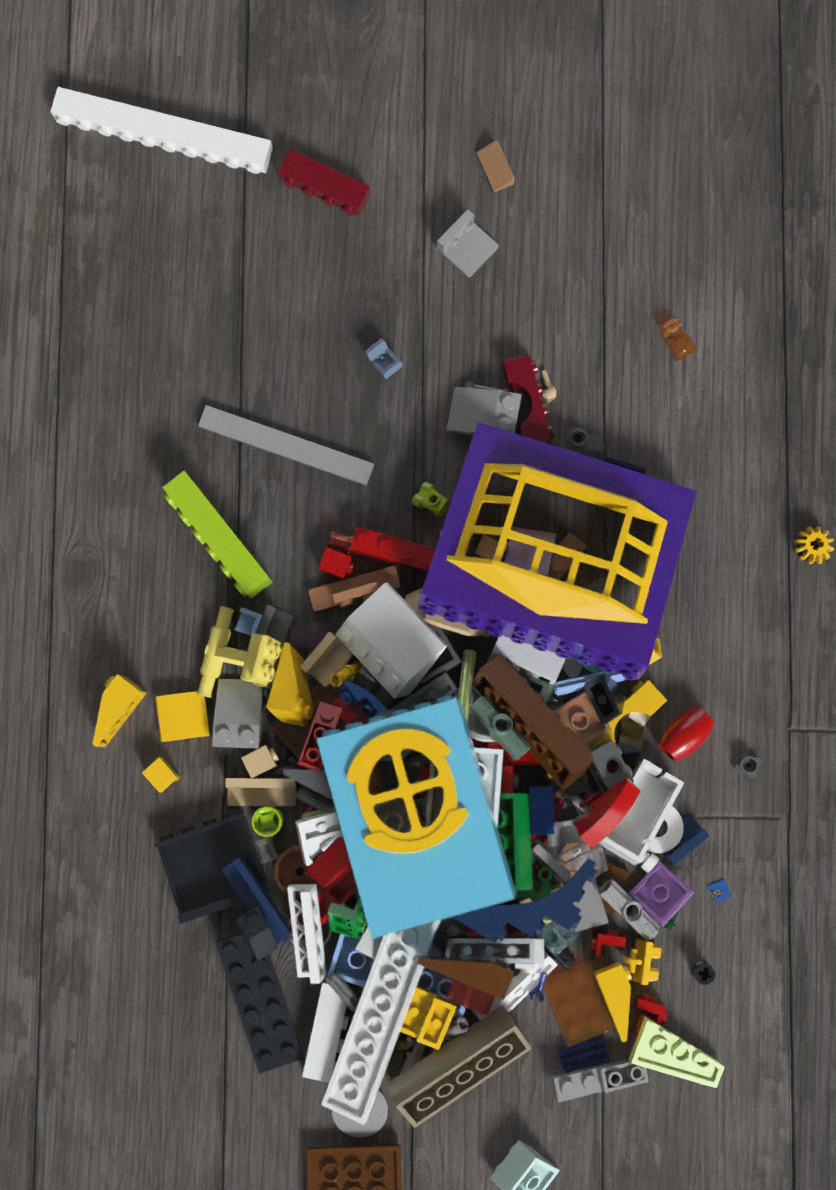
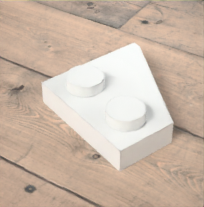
(317, 834)

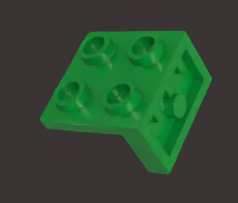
(348, 921)

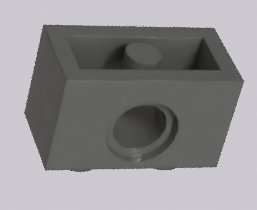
(607, 752)

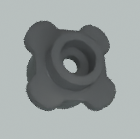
(754, 765)

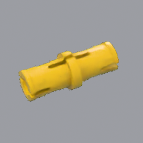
(345, 674)

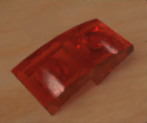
(469, 997)

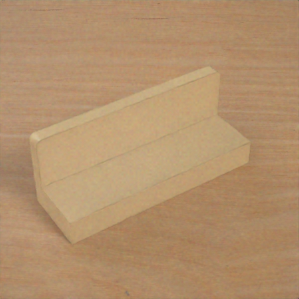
(261, 792)

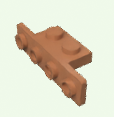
(352, 589)

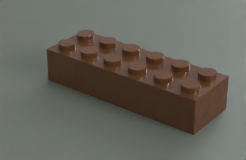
(550, 740)

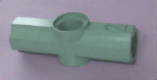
(490, 717)

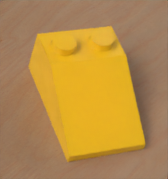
(290, 691)
(116, 706)

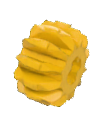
(820, 539)

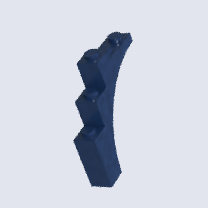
(528, 917)

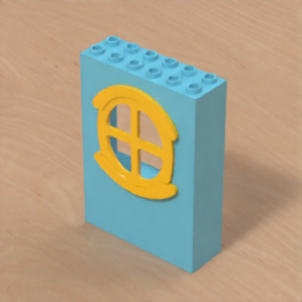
(431, 869)

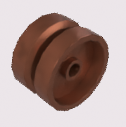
(286, 870)

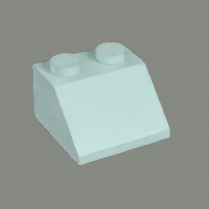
(524, 1170)

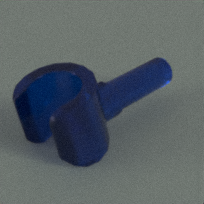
(538, 989)

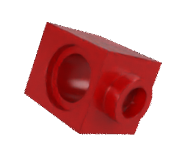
(336, 564)

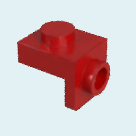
(611, 937)
(650, 1004)

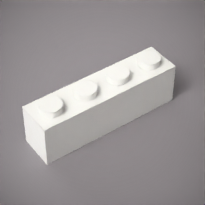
(507, 950)
(325, 1035)

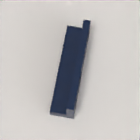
(254, 895)

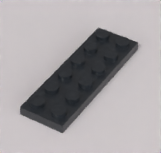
(260, 1004)

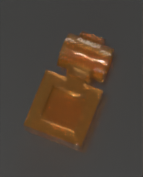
(679, 344)

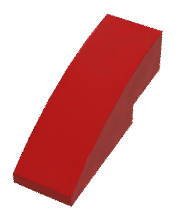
(607, 812)

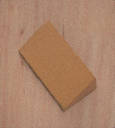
(495, 166)

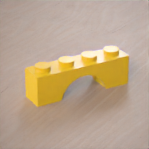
(643, 700)

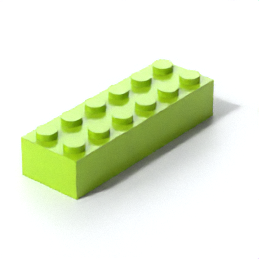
(213, 530)

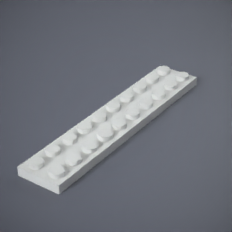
(378, 1022)

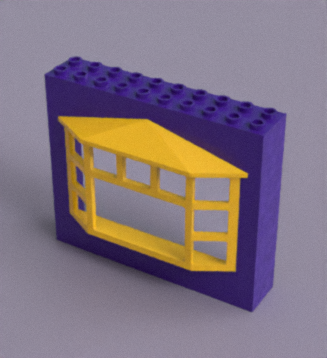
(540, 608)

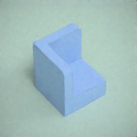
(248, 622)

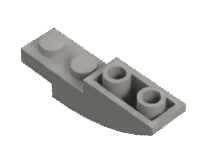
(598, 1078)

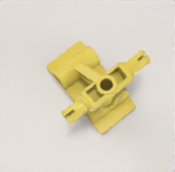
(258, 662)

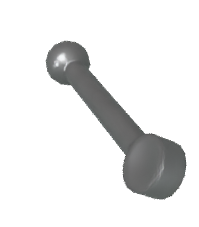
(469, 384)

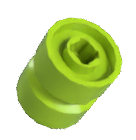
(267, 821)

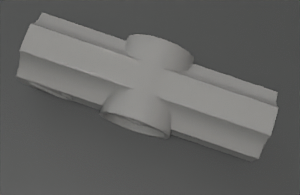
(638, 918)

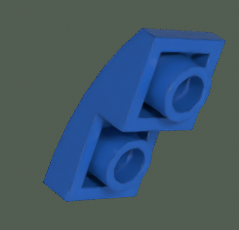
(354, 694)

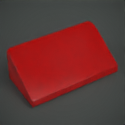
(330, 864)

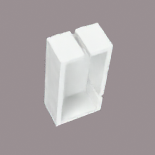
(646, 813)

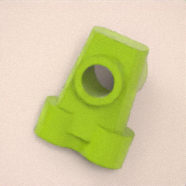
(431, 499)

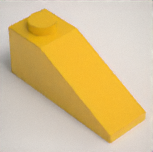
(616, 993)

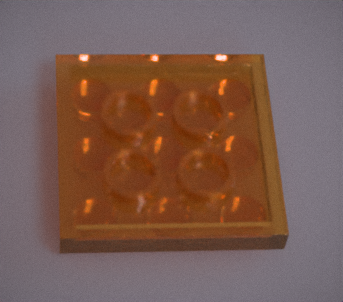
(579, 1002)

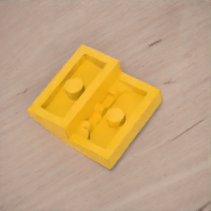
(182, 716)
(428, 1017)

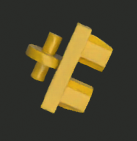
(640, 961)

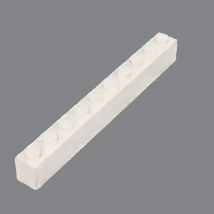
(161, 130)

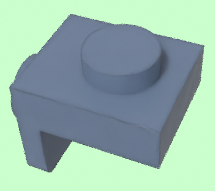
(383, 359)

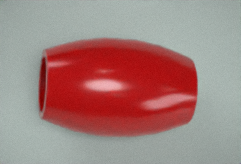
(686, 733)

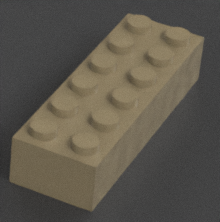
(458, 1067)

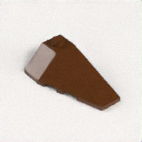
(478, 973)

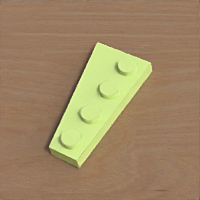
(670, 1054)

